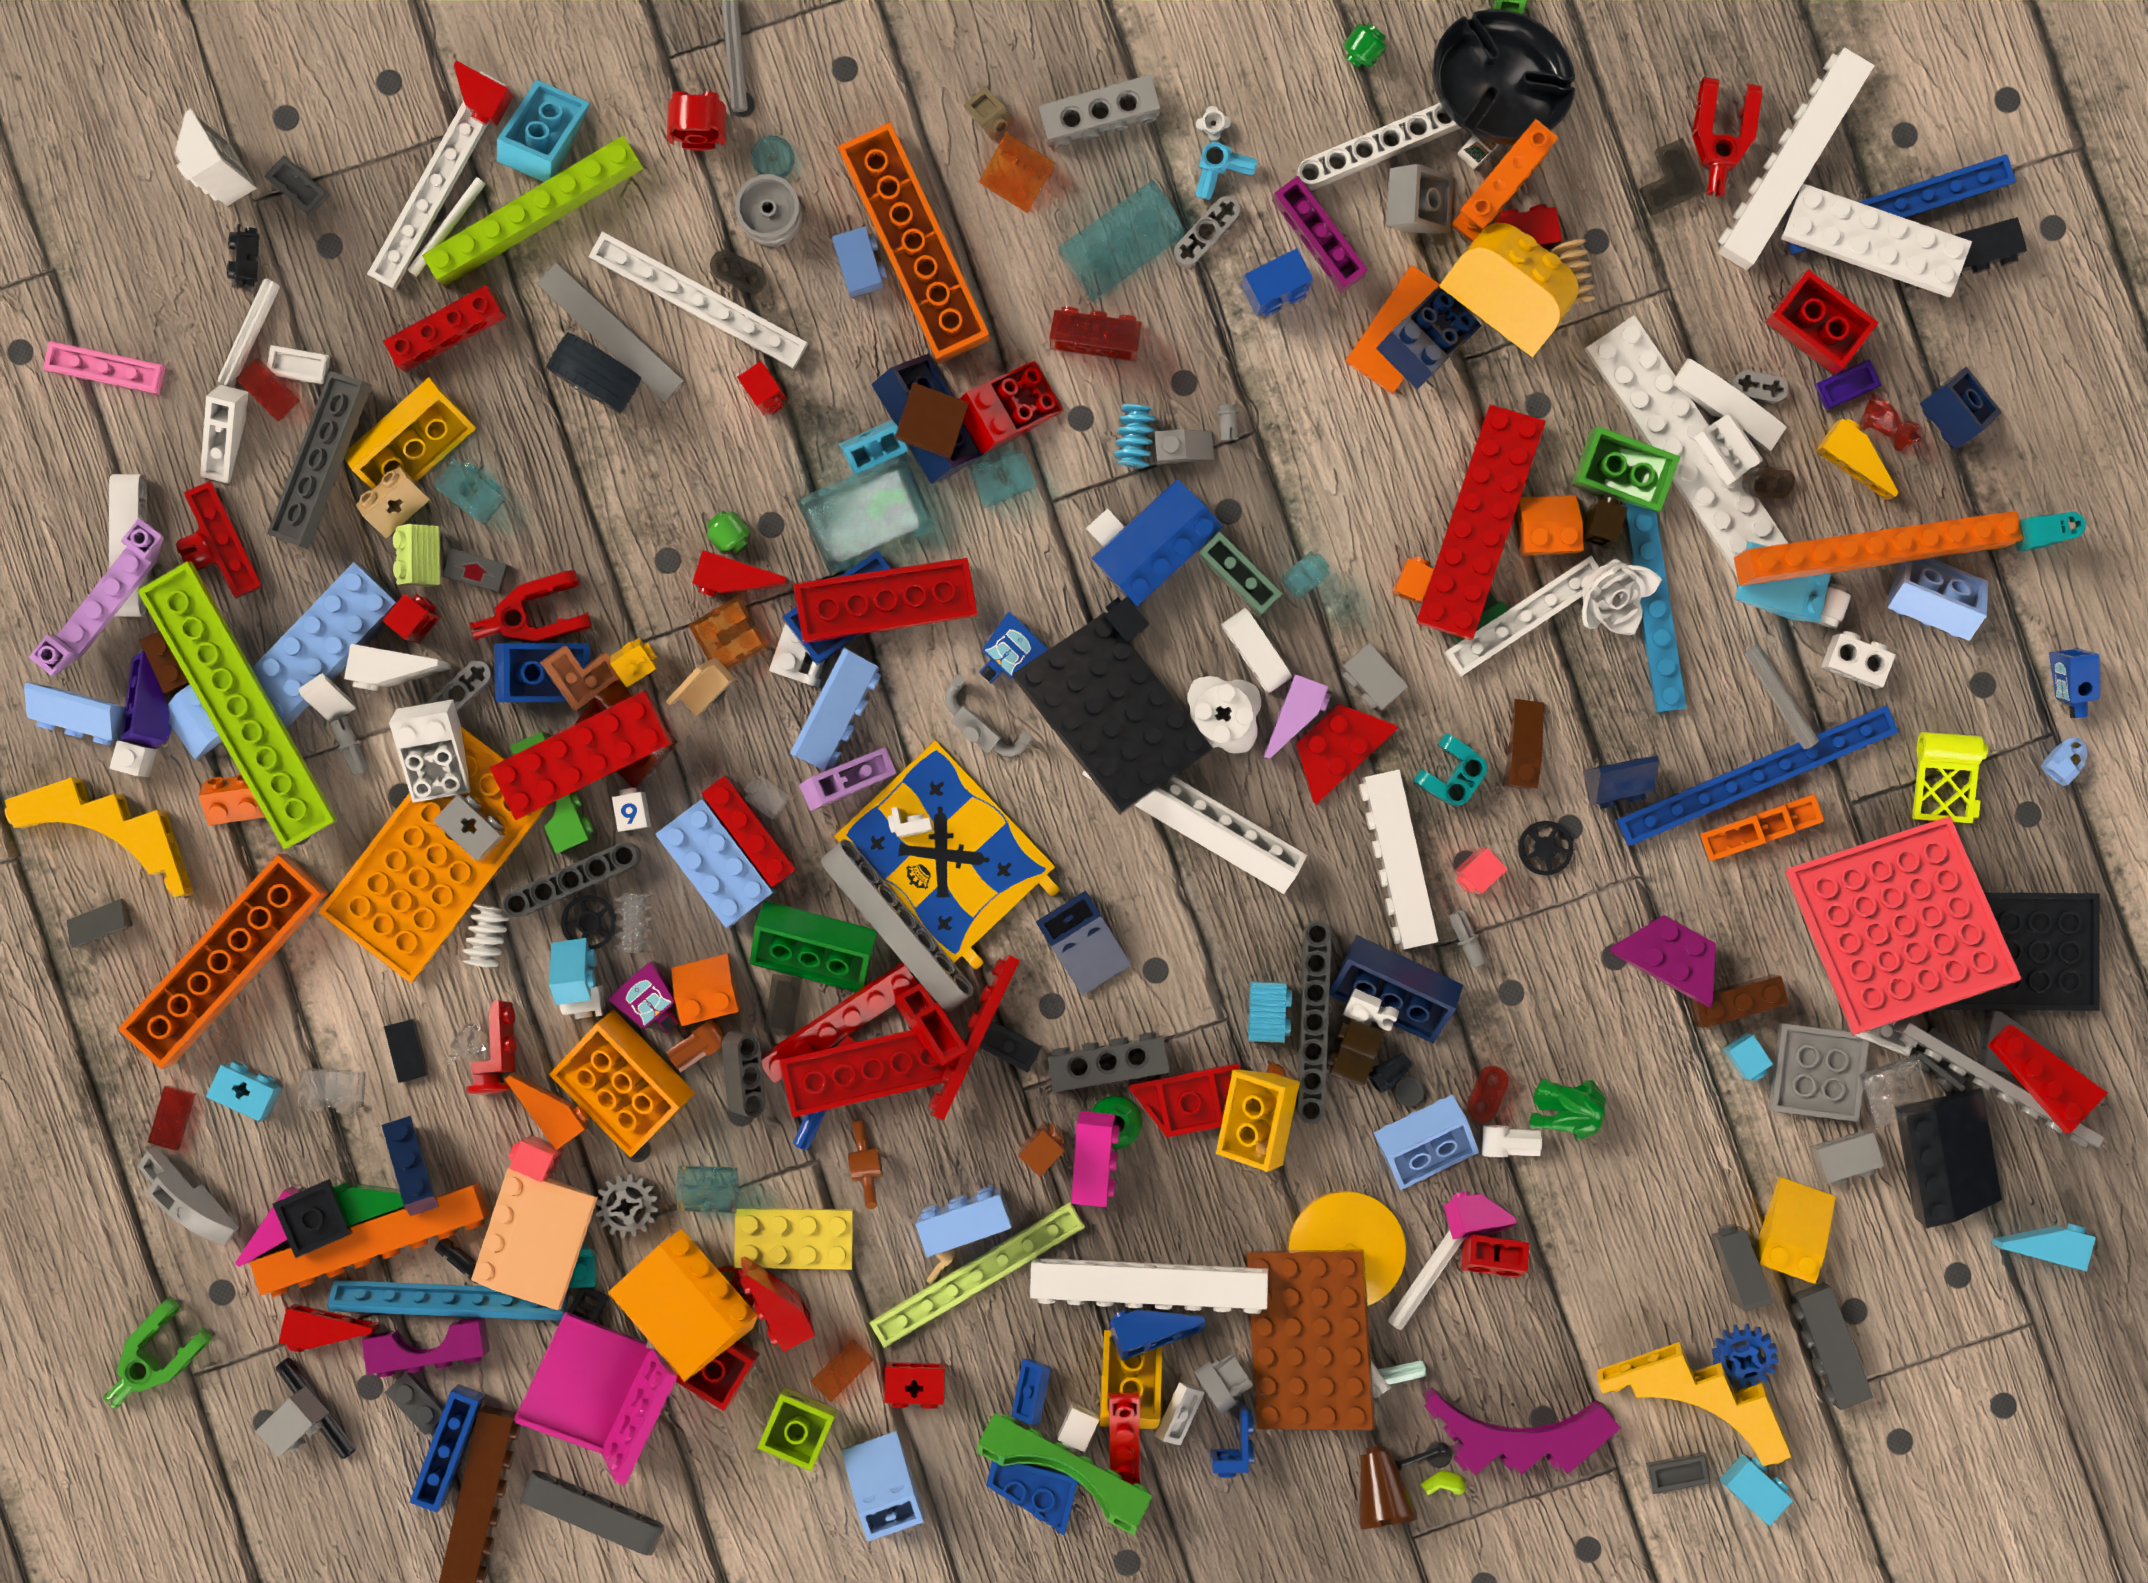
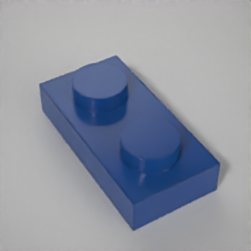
(1031, 1391)

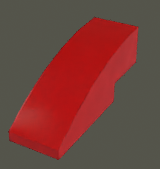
(930, 1024)

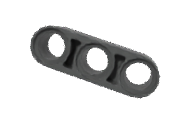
(746, 1087)

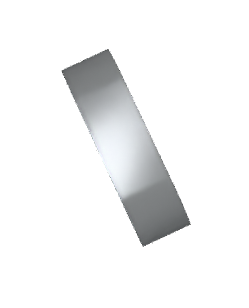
(1761, 380)

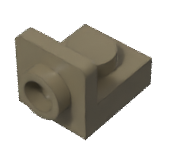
(989, 113)

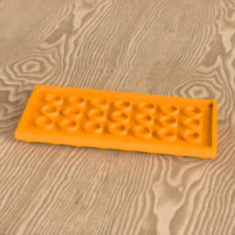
(416, 879)

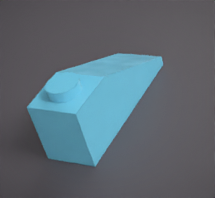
(2054, 1244)

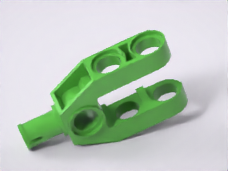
(135, 1353)

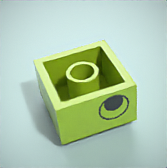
(797, 1429)

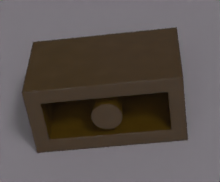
(1604, 522)

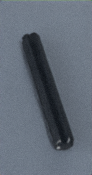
(330, 1427)

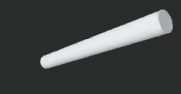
(448, 224)

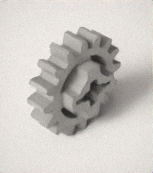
(625, 1193)

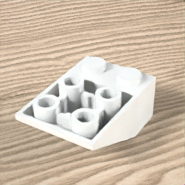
(431, 750)

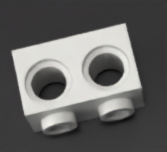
(1856, 667)

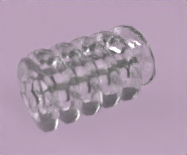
(632, 923)

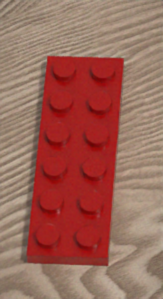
(885, 600)
(580, 755)
(858, 1072)

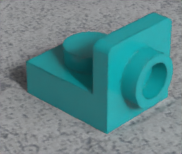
(585, 1270)

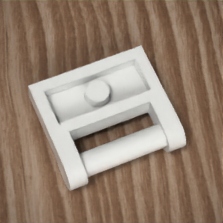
(790, 659)

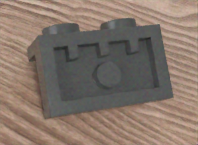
(1946, 1078)

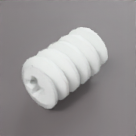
(486, 936)

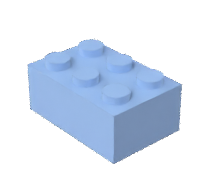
(963, 1220)

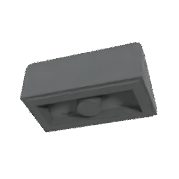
(98, 923)

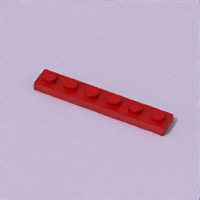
(841, 1019)
(978, 1026)

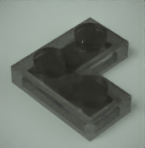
(1680, 180)

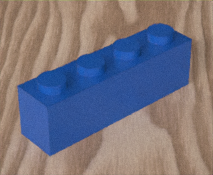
(447, 1448)

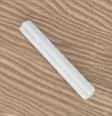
(248, 333)
(1424, 1281)

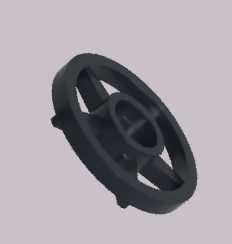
(1545, 848)
(589, 921)

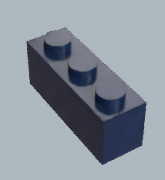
(410, 1166)

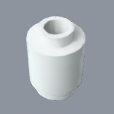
(1834, 606)

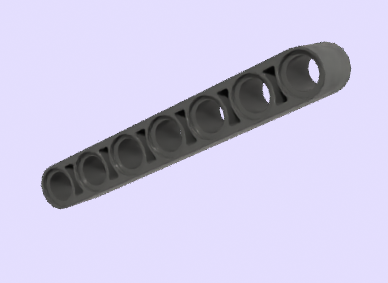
(1320, 1035)

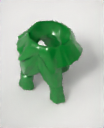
(1579, 1108)

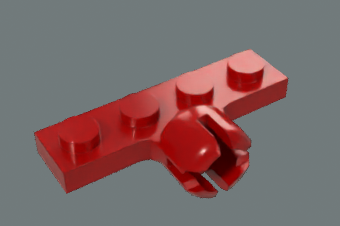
(217, 542)

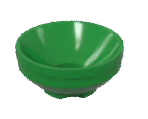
(1128, 1111)

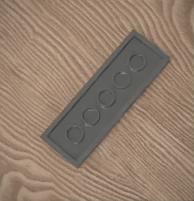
(319, 459)

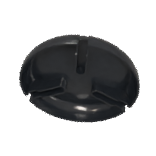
(1502, 75)

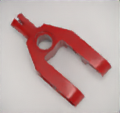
(1706, 140)
(516, 602)

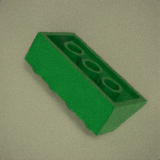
(812, 946)

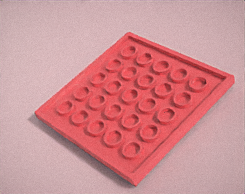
(1902, 925)

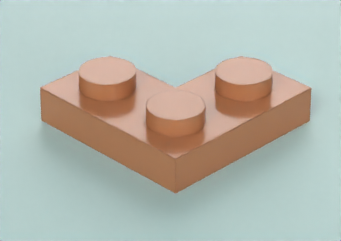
(578, 683)

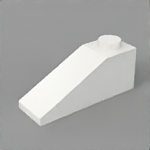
(222, 432)

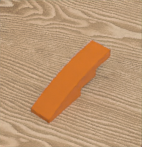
(1762, 827)

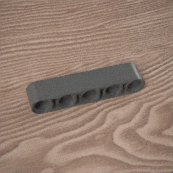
(558, 883)
(592, 1512)

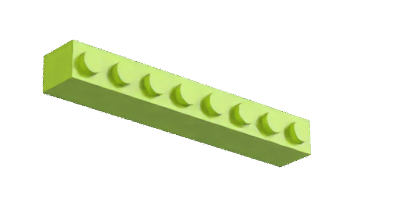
(532, 211)

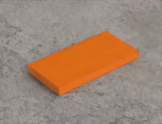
(1406, 296)

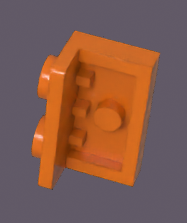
(228, 801)

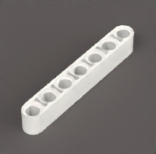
(1374, 142)

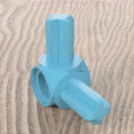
(1210, 172)

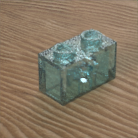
(454, 484)
(994, 492)
(1305, 575)
(707, 1189)

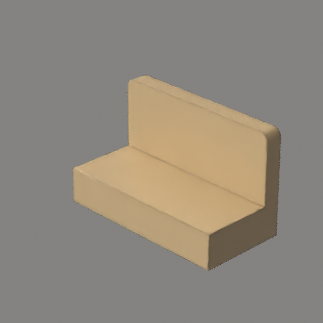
(702, 686)

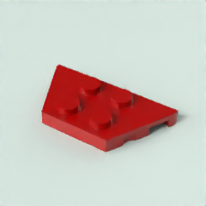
(1338, 747)
(1186, 1100)

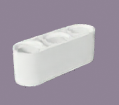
(1256, 650)

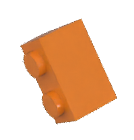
(1549, 526)
(705, 989)

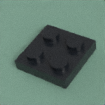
(312, 1218)

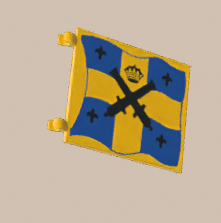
(961, 872)

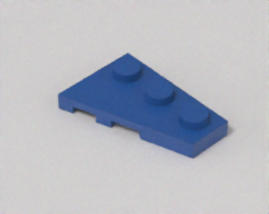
(1036, 1489)

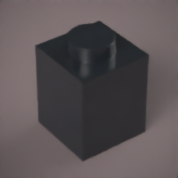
(1125, 618)

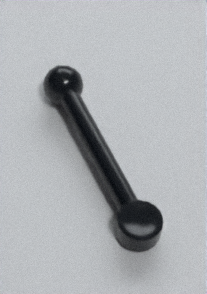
(1441, 1448)

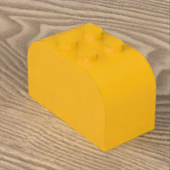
(1513, 285)

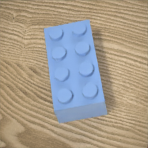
(715, 863)

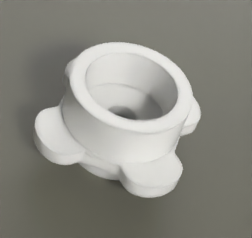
(1213, 114)

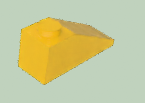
(1855, 455)

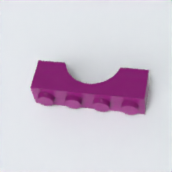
(390, 1352)

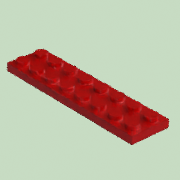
(1480, 522)

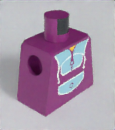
(647, 998)

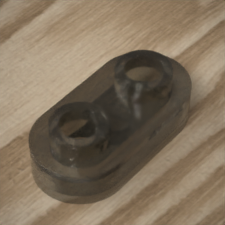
(738, 273)
(1768, 482)

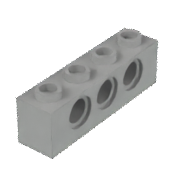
(1137, 90)

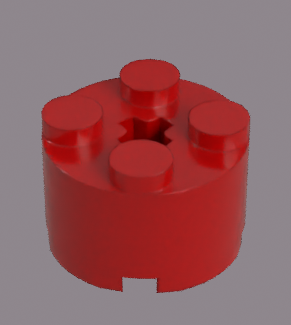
(696, 120)

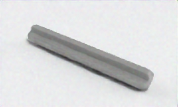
(734, 55)
(1781, 697)

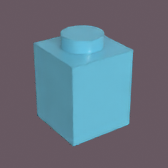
(1748, 1057)

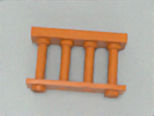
(1504, 180)

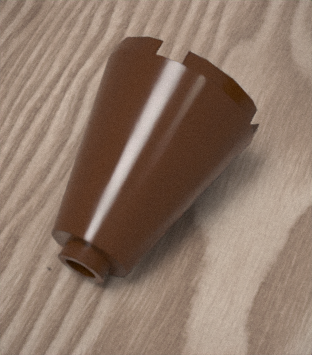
(1382, 1491)

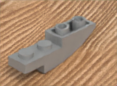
(188, 1206)

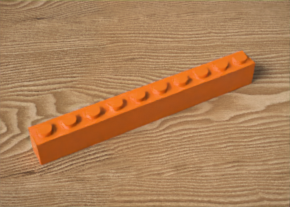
(1877, 548)

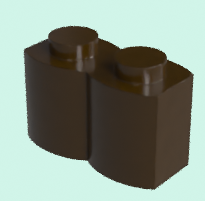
(1355, 1052)

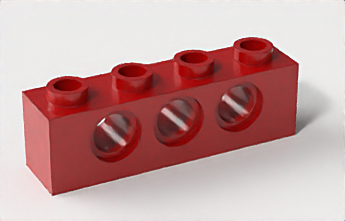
(444, 328)

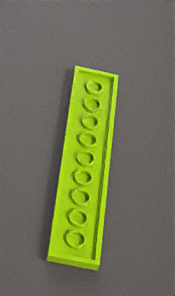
(237, 705)

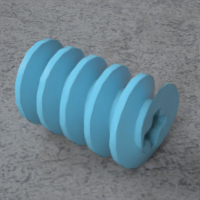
(1134, 435)

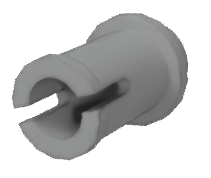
(1228, 422)

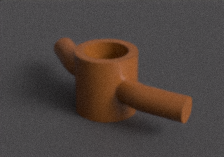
(865, 1164)

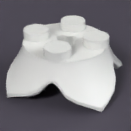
(1614, 596)
(1239, 697)

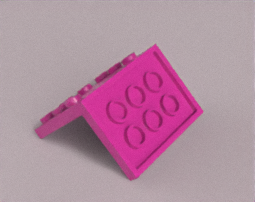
(598, 1392)

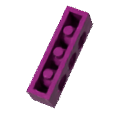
(1319, 234)

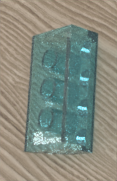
(1122, 240)

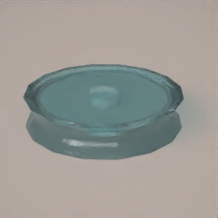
(772, 146)

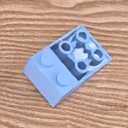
(883, 1486)

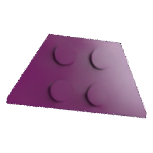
(1673, 957)

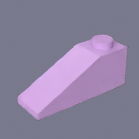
(1299, 707)
(847, 779)

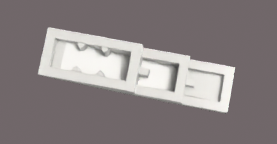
(1721, 398)

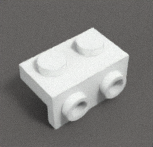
(1728, 448)

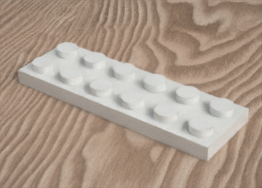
(1876, 240)

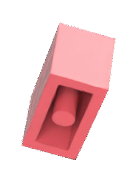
(1479, 871)
(534, 1158)

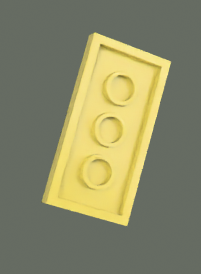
(794, 1238)

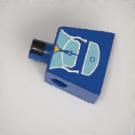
(1010, 649)
(2076, 678)

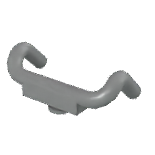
(977, 730)

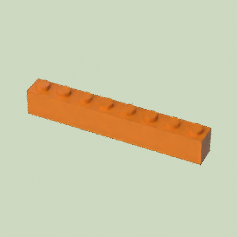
(371, 1238)

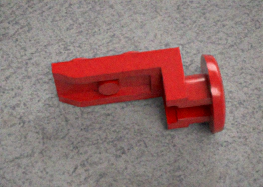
(502, 1052)

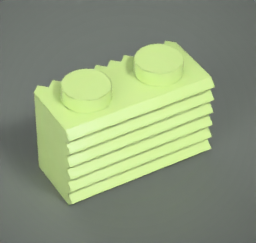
(417, 555)

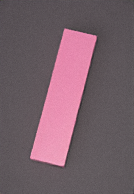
(104, 367)

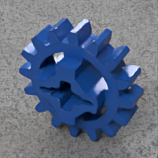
(1746, 1344)

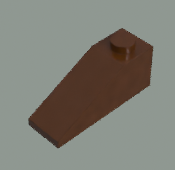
(1525, 745)

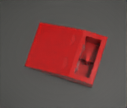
(1009, 407)
(778, 1303)

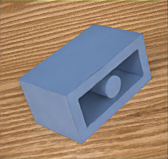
(858, 261)

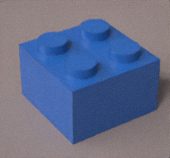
(1277, 283)

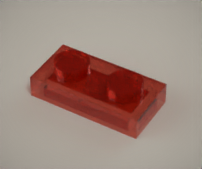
(171, 1117)

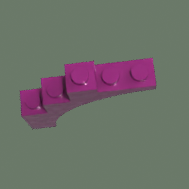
(1480, 1443)

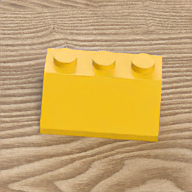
(1257, 1118)

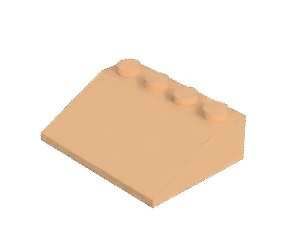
(534, 1239)

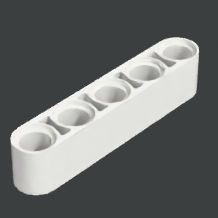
(126, 505)

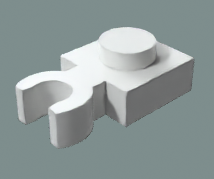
(1367, 1008)

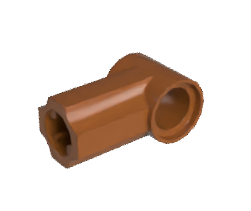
(702, 1042)

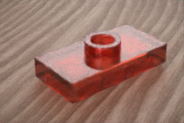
(268, 389)

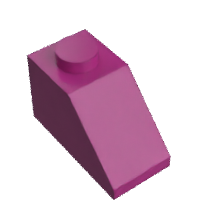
(1475, 1216)

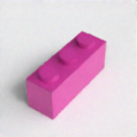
(1094, 1159)

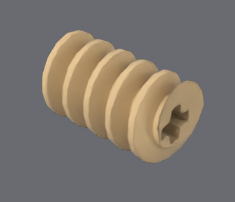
(1571, 256)

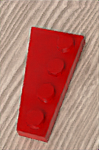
(2052, 1082)

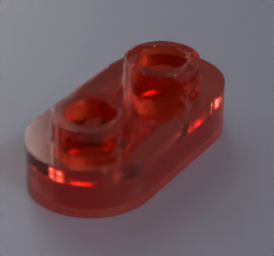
(1490, 1094)

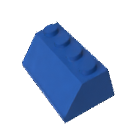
(1157, 542)

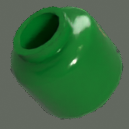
(1364, 45)

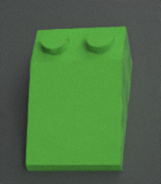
(1625, 469)

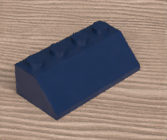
(893, 392)
(1417, 992)

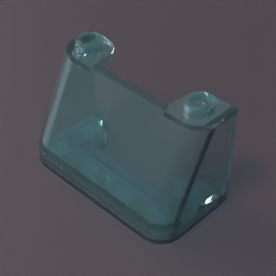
(865, 512)

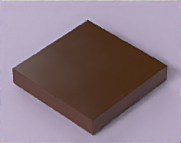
(931, 420)

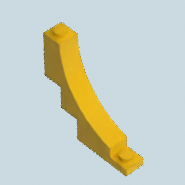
(145, 836)
(1670, 1376)

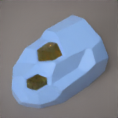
(2065, 761)

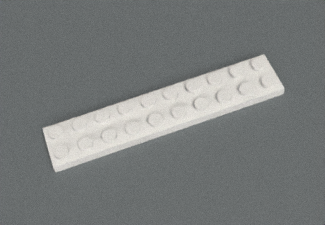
(1670, 423)

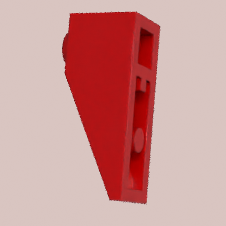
(728, 576)
(313, 1327)

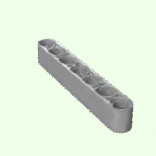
(897, 925)

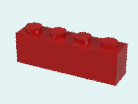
(749, 831)

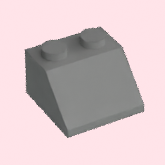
(1419, 200)

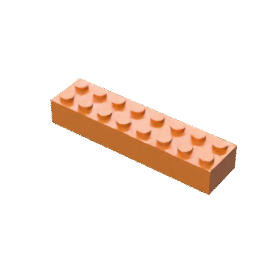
(914, 243)
(223, 961)

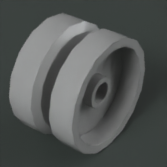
(764, 193)

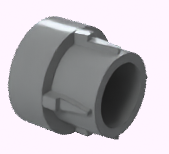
(1223, 1382)

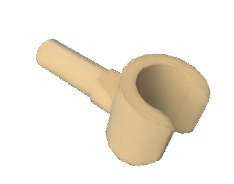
(945, 1259)

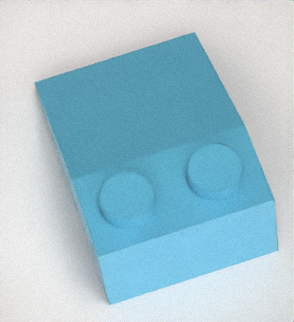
(541, 131)
(1791, 598)

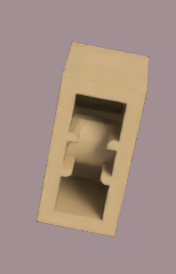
(406, 500)

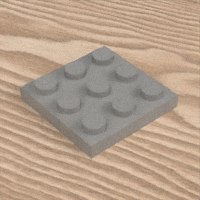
(1818, 1072)

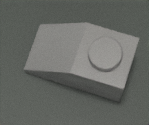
(1183, 446)

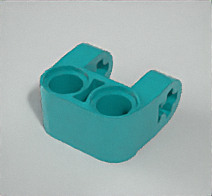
(2049, 530)
(1458, 776)

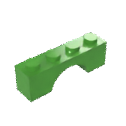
(567, 826)

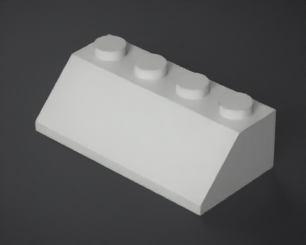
(211, 161)

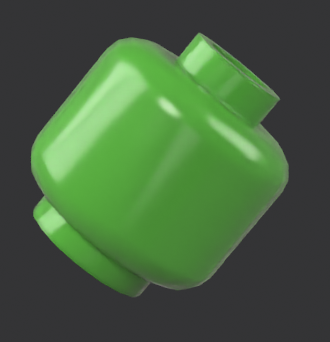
(728, 532)

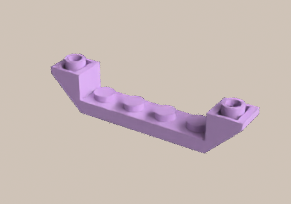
(103, 602)

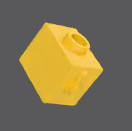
(633, 661)

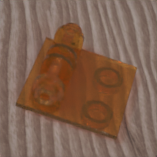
(1017, 172)

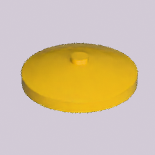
(1355, 1223)

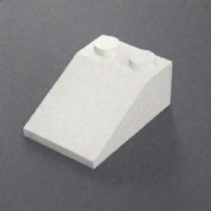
(385, 668)

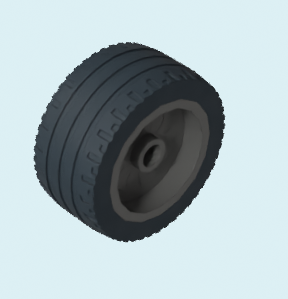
(593, 372)

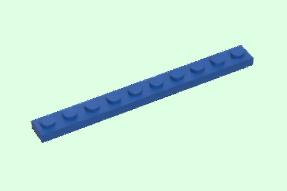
(1756, 776)

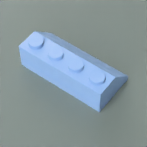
(835, 710)

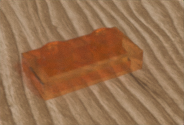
(841, 1370)

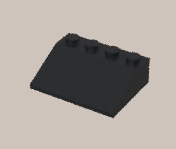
(1948, 1157)

